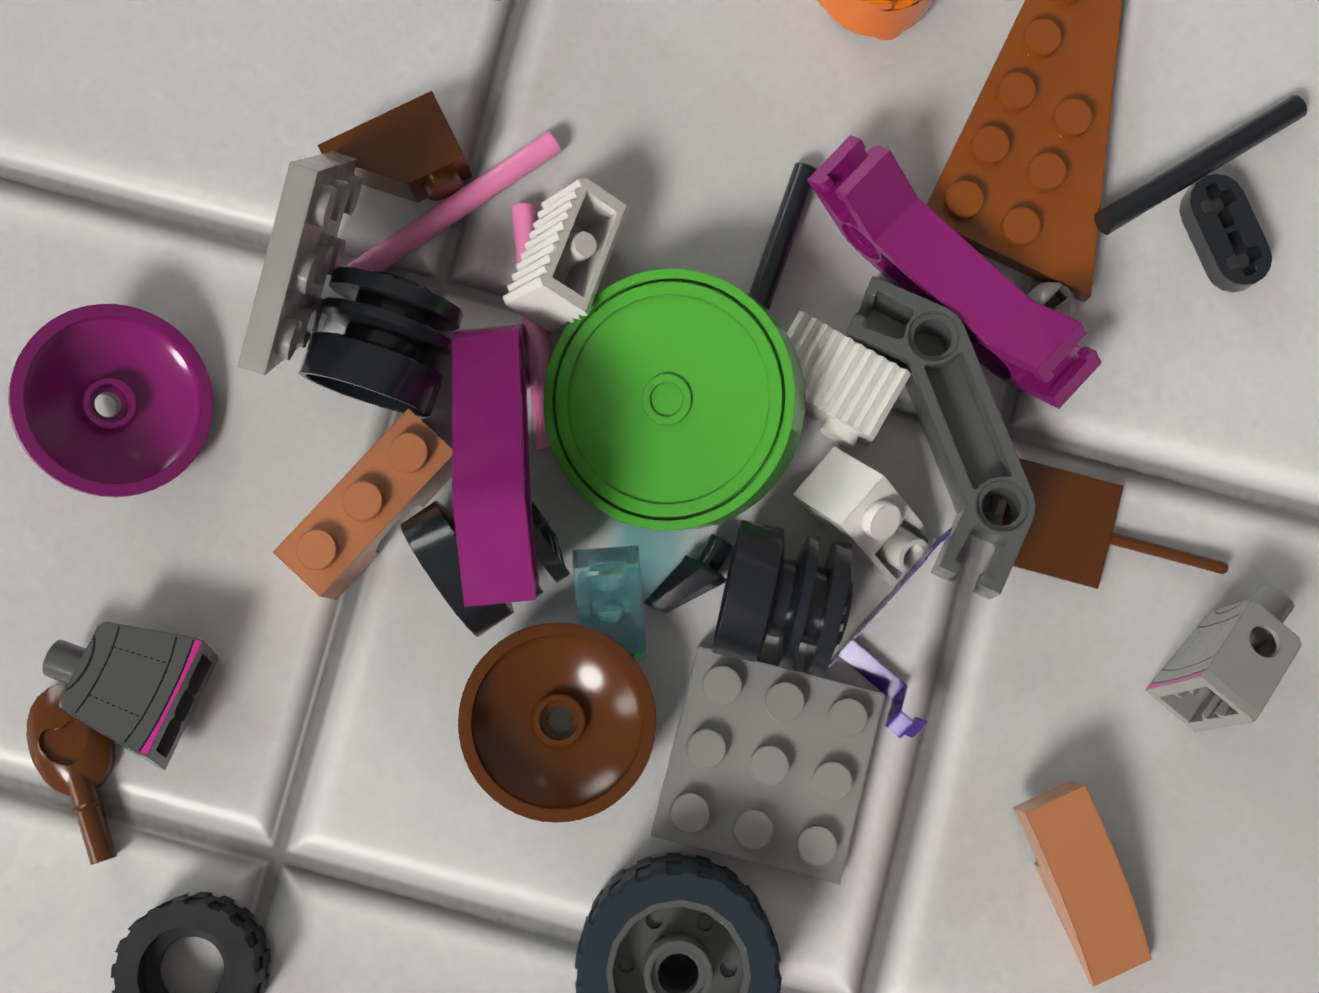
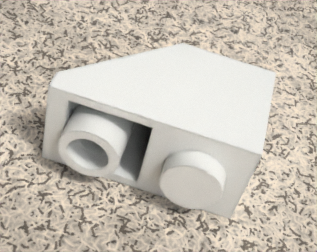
(866, 511)

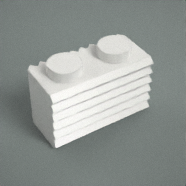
(566, 255)
(844, 381)

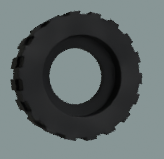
(200, 916)

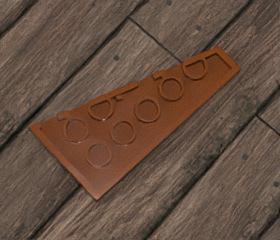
(1037, 145)

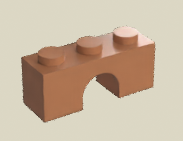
(347, 525)

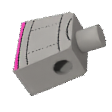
(1230, 663)

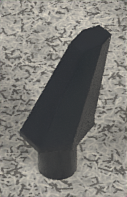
(692, 577)

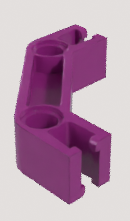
(927, 257)
(492, 466)

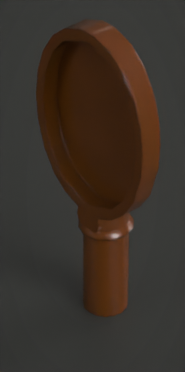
(75, 763)

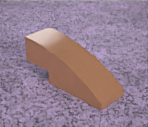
(1084, 880)

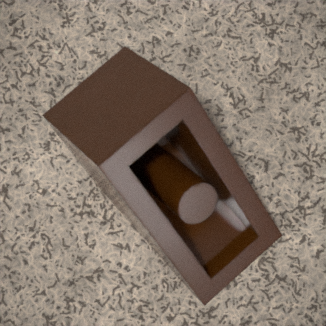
(406, 151)

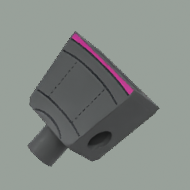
(133, 685)

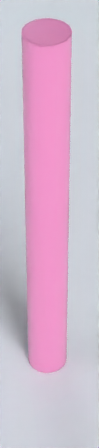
(459, 204)
(537, 338)

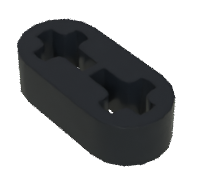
(1225, 233)

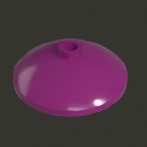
(138, 362)

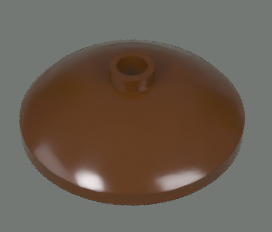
(509, 732)

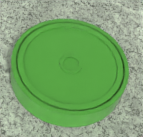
(674, 401)

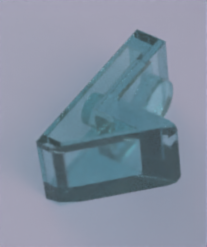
(611, 594)

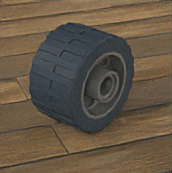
(672, 909)

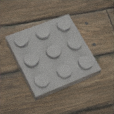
(299, 258)
(768, 765)

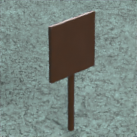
(1076, 526)

